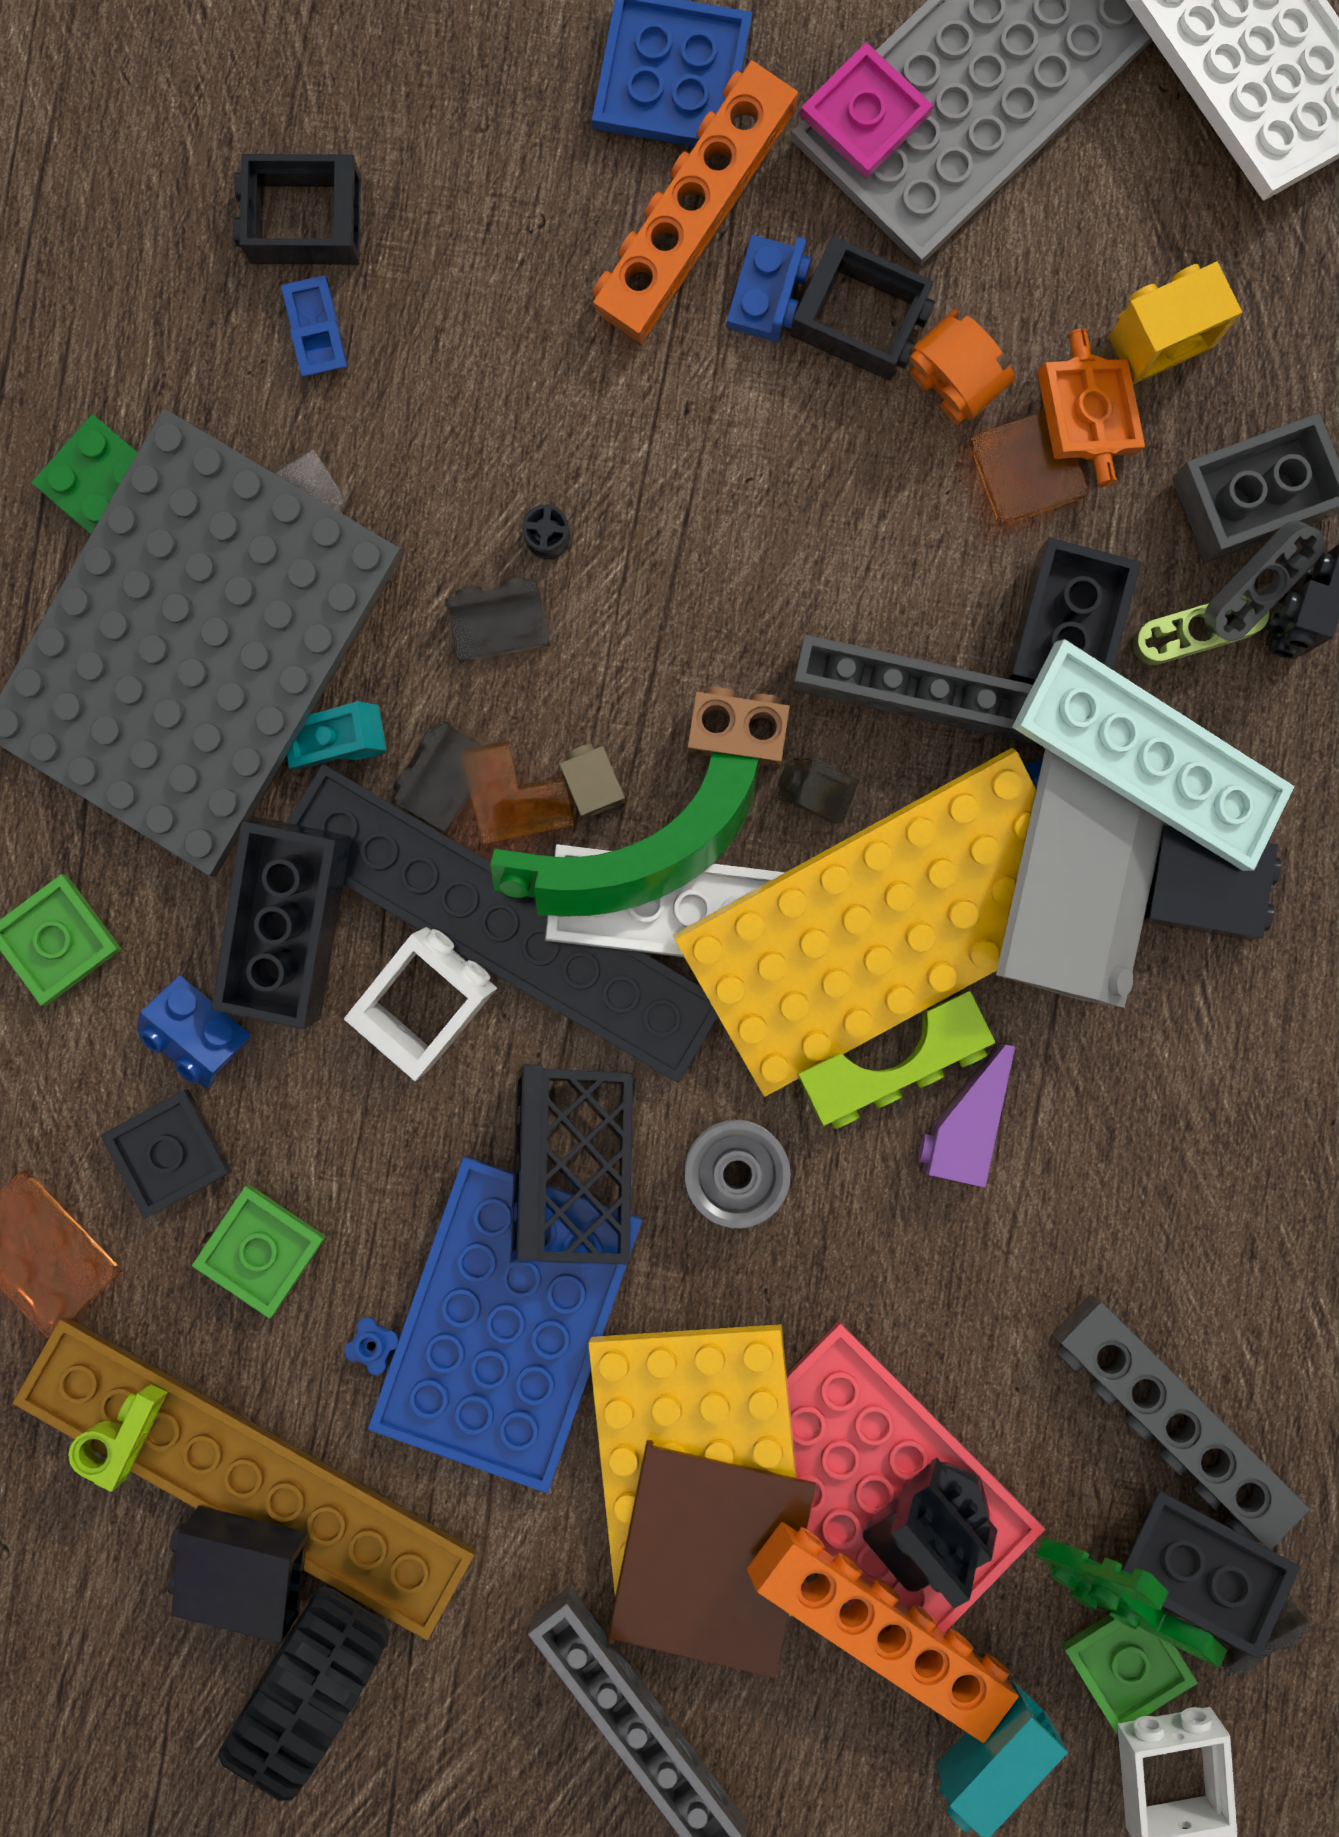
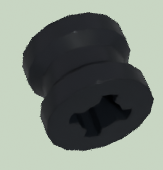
(546, 521)

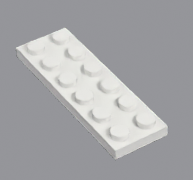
(652, 925)

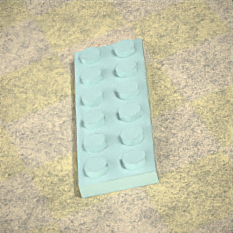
(1153, 755)

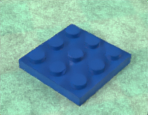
(667, 67)

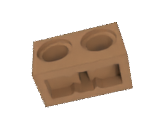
(736, 737)

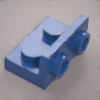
(766, 287)

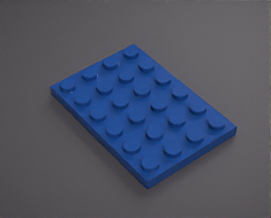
(496, 1345)

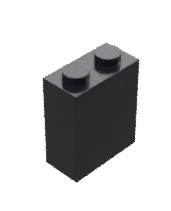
(1209, 894)
(237, 1573)

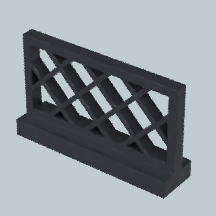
(531, 1174)

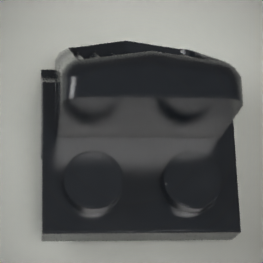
(935, 1531)

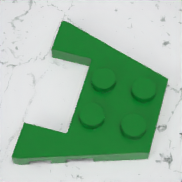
(1129, 1597)

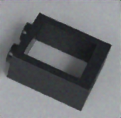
(300, 171)
(877, 273)

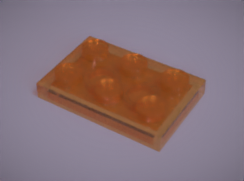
(47, 1257)

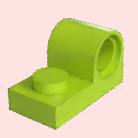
(121, 1441)

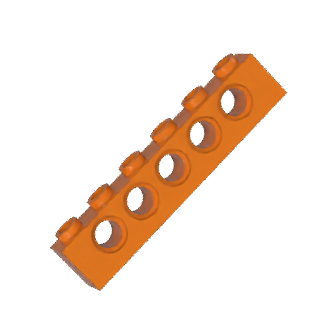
(746, 93)
(972, 1703)

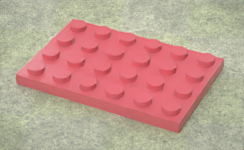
(862, 1443)

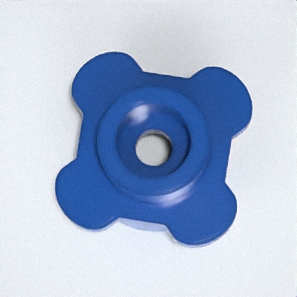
(385, 1342)

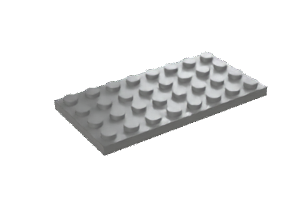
(999, 92)

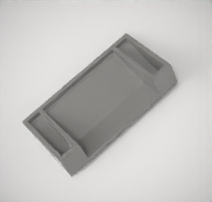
(1080, 888)

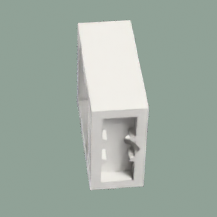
(393, 1036)
(1152, 1736)

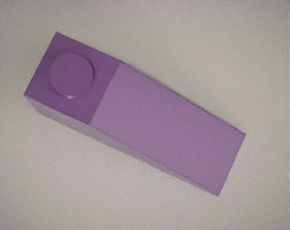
(967, 1129)

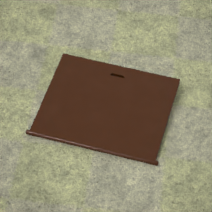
(689, 1557)

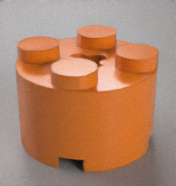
(960, 366)

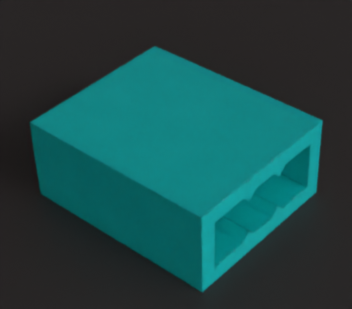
(995, 1777)

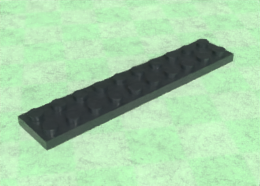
(451, 890)

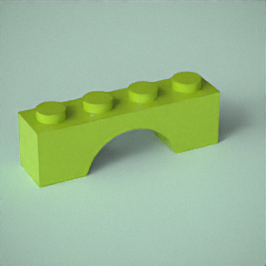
(948, 1034)

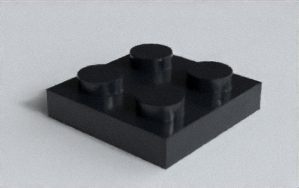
(166, 1153)

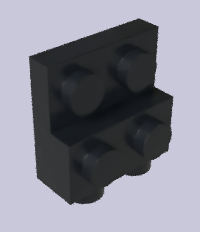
(1309, 613)

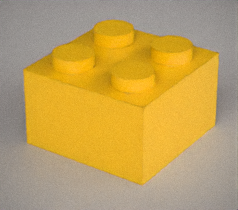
(1174, 320)

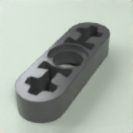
(1284, 578)

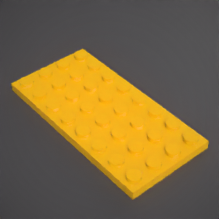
(867, 926)

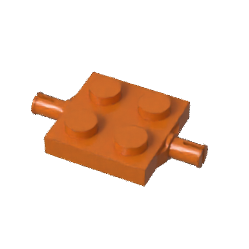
(1091, 408)

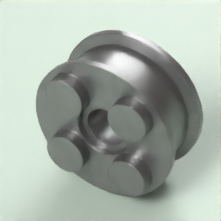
(742, 1204)

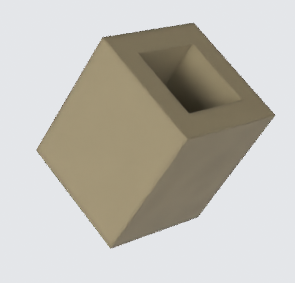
(592, 781)

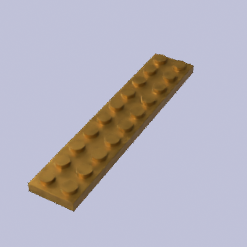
(239, 1468)

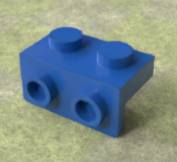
(190, 1032)

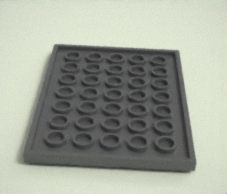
(191, 641)

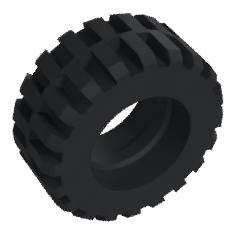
(305, 1695)

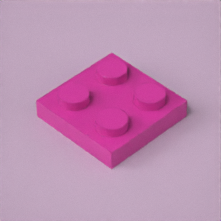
(866, 110)

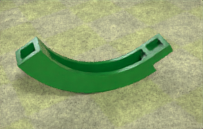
(646, 868)

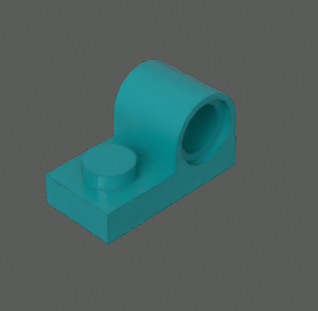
(339, 733)

